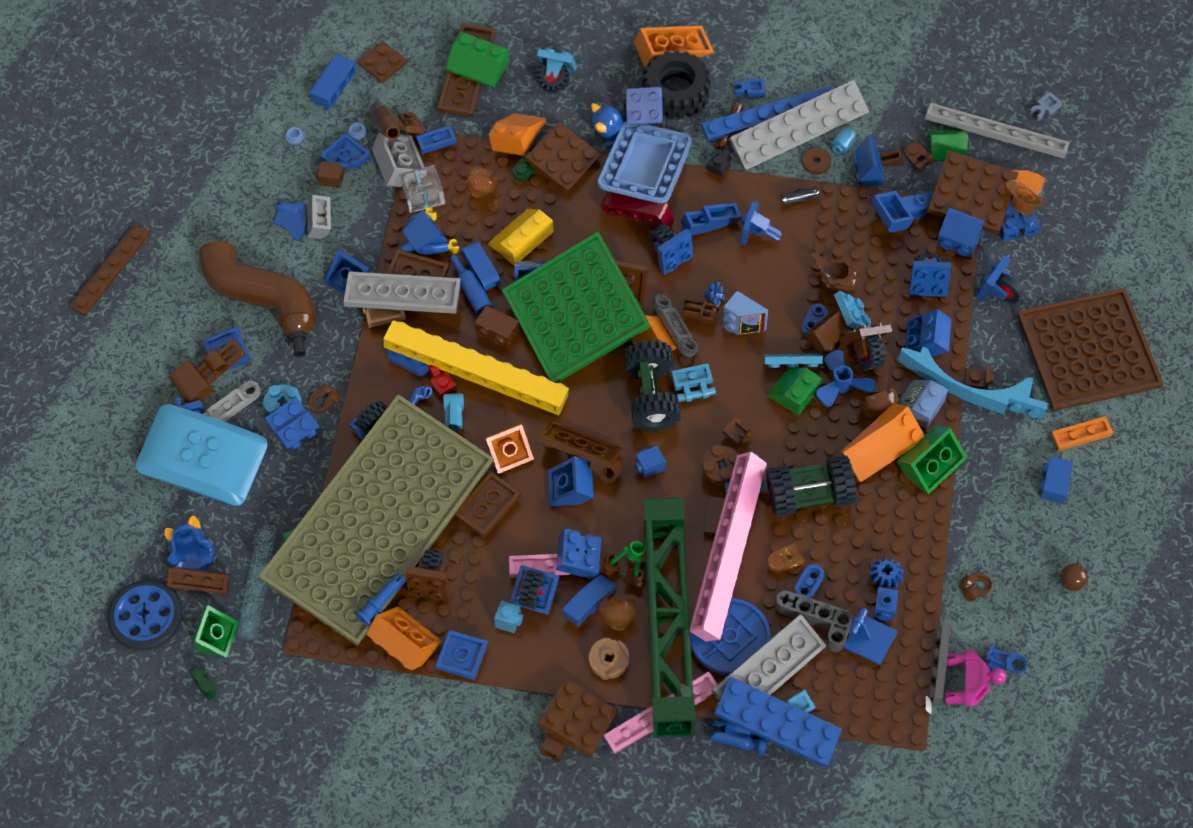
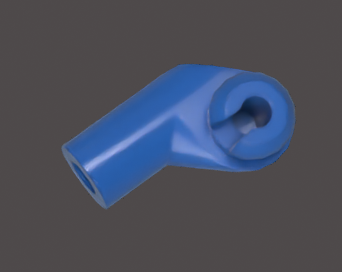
(419, 394)

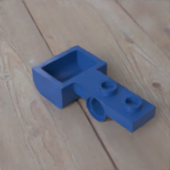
(899, 212)

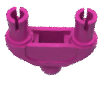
(977, 678)

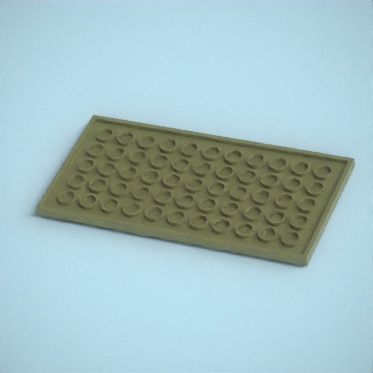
(376, 517)

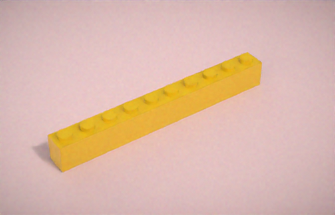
(476, 367)

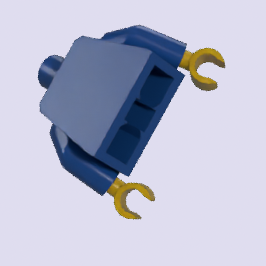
(426, 236)

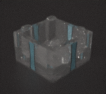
(422, 188)

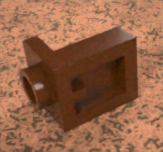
(979, 378)

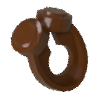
(333, 397)
(972, 593)

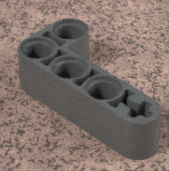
(812, 616)

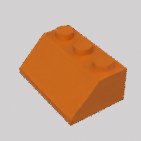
(403, 637)

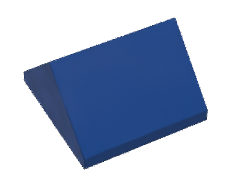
(339, 270)

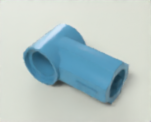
(453, 410)

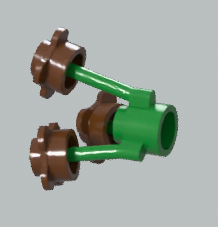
(635, 553)

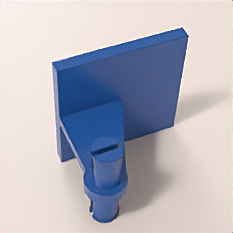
(869, 638)

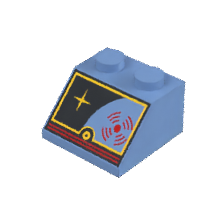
(744, 315)

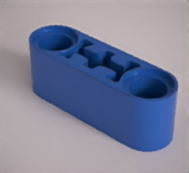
(480, 265)

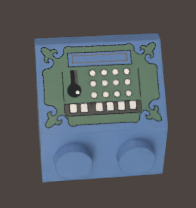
(924, 400)

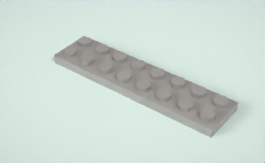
(798, 125)

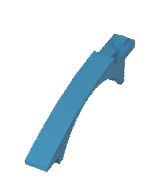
(1013, 398)

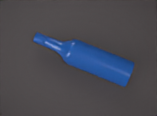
(471, 287)

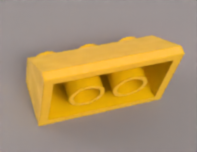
(522, 235)

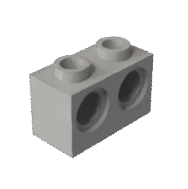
(318, 217)

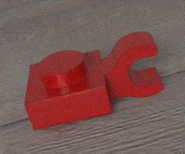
(442, 382)

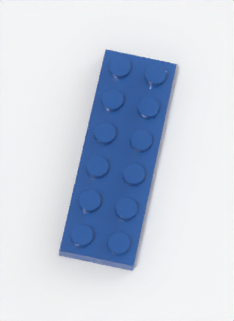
(777, 721)

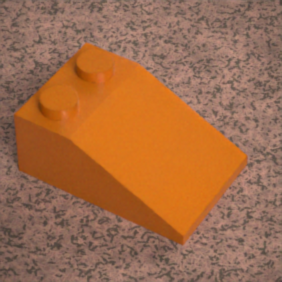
(515, 133)

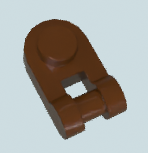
(914, 152)

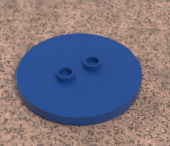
(742, 636)

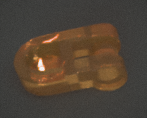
(779, 562)

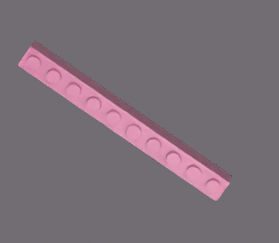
(728, 547)

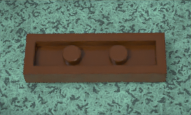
(198, 580)

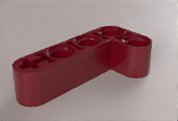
(638, 209)

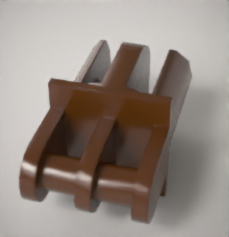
(698, 310)

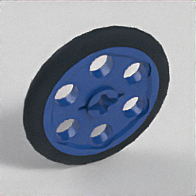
(145, 639)

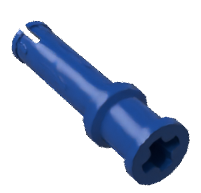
(375, 604)

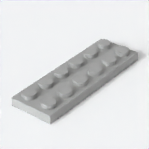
(402, 292)
(777, 658)

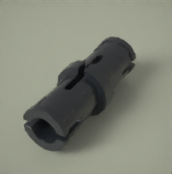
(800, 195)

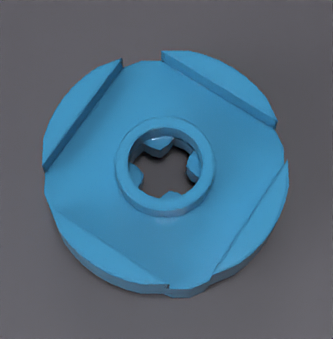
(277, 393)

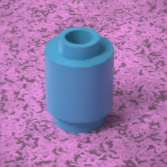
(843, 141)

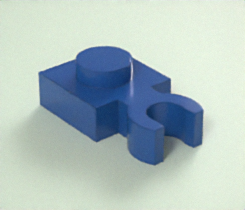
(752, 87)

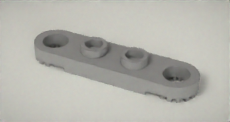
(233, 402)

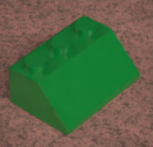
(477, 59)
(932, 458)

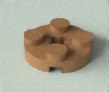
(612, 648)

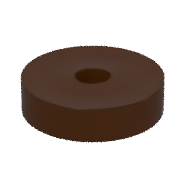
(816, 154)

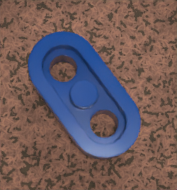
(813, 317)
(809, 584)

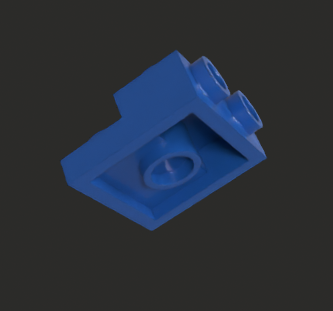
(292, 424)

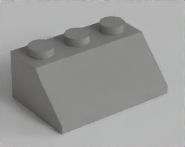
(396, 157)

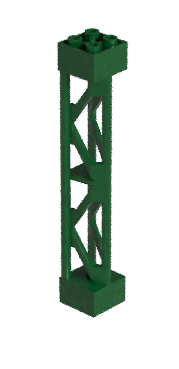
(669, 714)

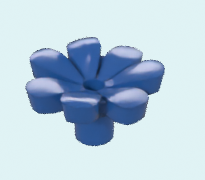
(714, 293)

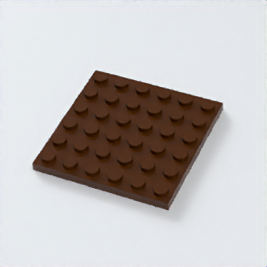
(1089, 349)

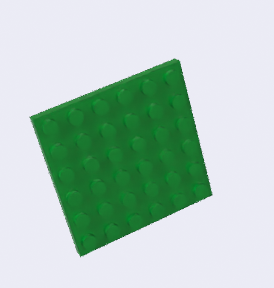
(576, 308)

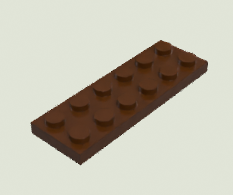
(460, 93)

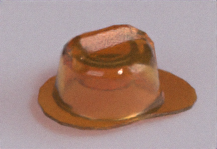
(1023, 199)

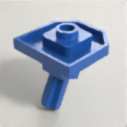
(757, 224)

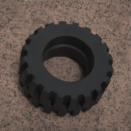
(679, 66)

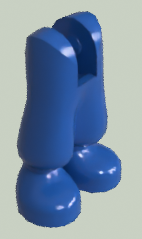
(737, 737)

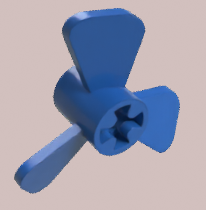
(829, 392)

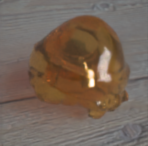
(480, 181)
(618, 613)

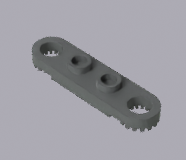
(675, 325)

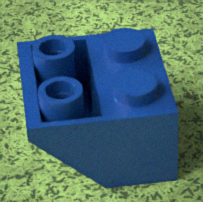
(929, 331)

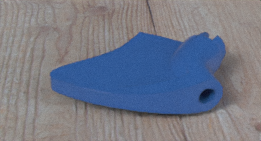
(292, 218)

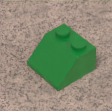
(795, 389)

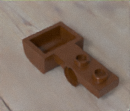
(195, 382)

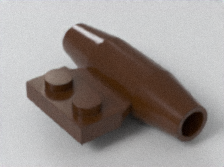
(390, 124)

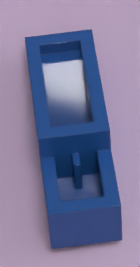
(710, 218)
(588, 600)

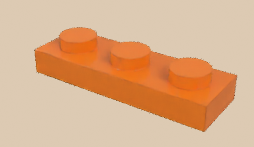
(1081, 433)

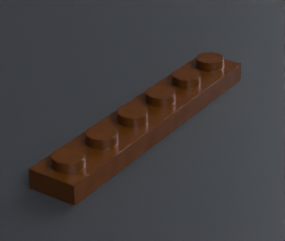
(110, 270)

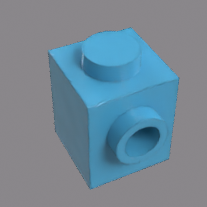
(508, 617)

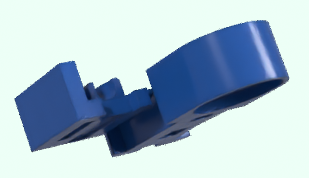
(1000, 659)

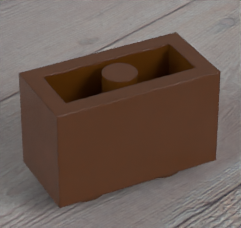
(497, 326)
(828, 331)

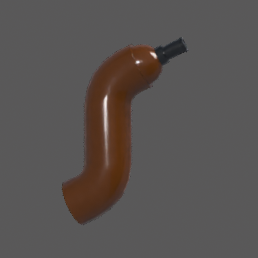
(260, 288)

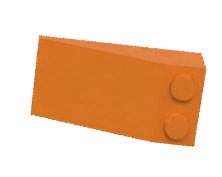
(658, 40)
(883, 441)

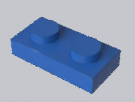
(436, 139)

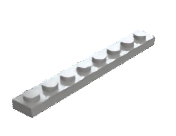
(997, 130)

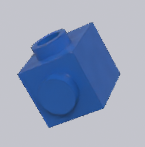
(650, 462)
(886, 604)

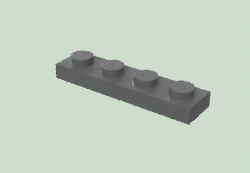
(940, 655)

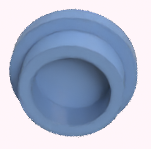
(357, 131)
(294, 135)

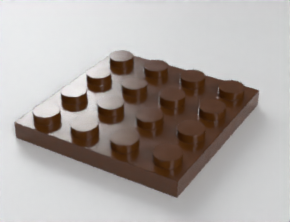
(973, 189)

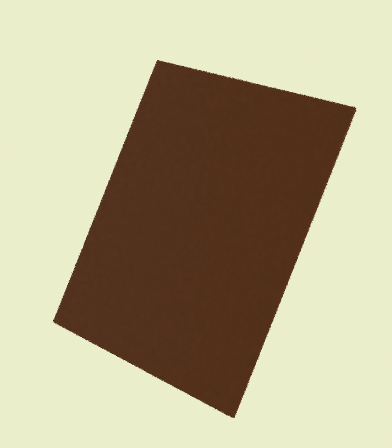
(890, 511)

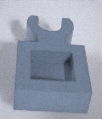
(1047, 104)

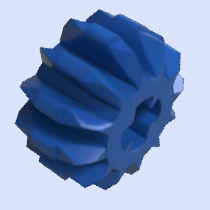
(878, 573)

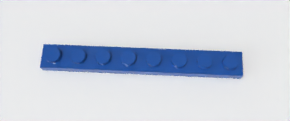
(749, 118)

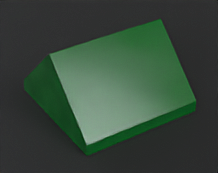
(944, 140)
(215, 632)

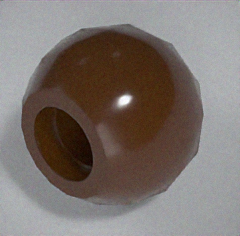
(1073, 577)

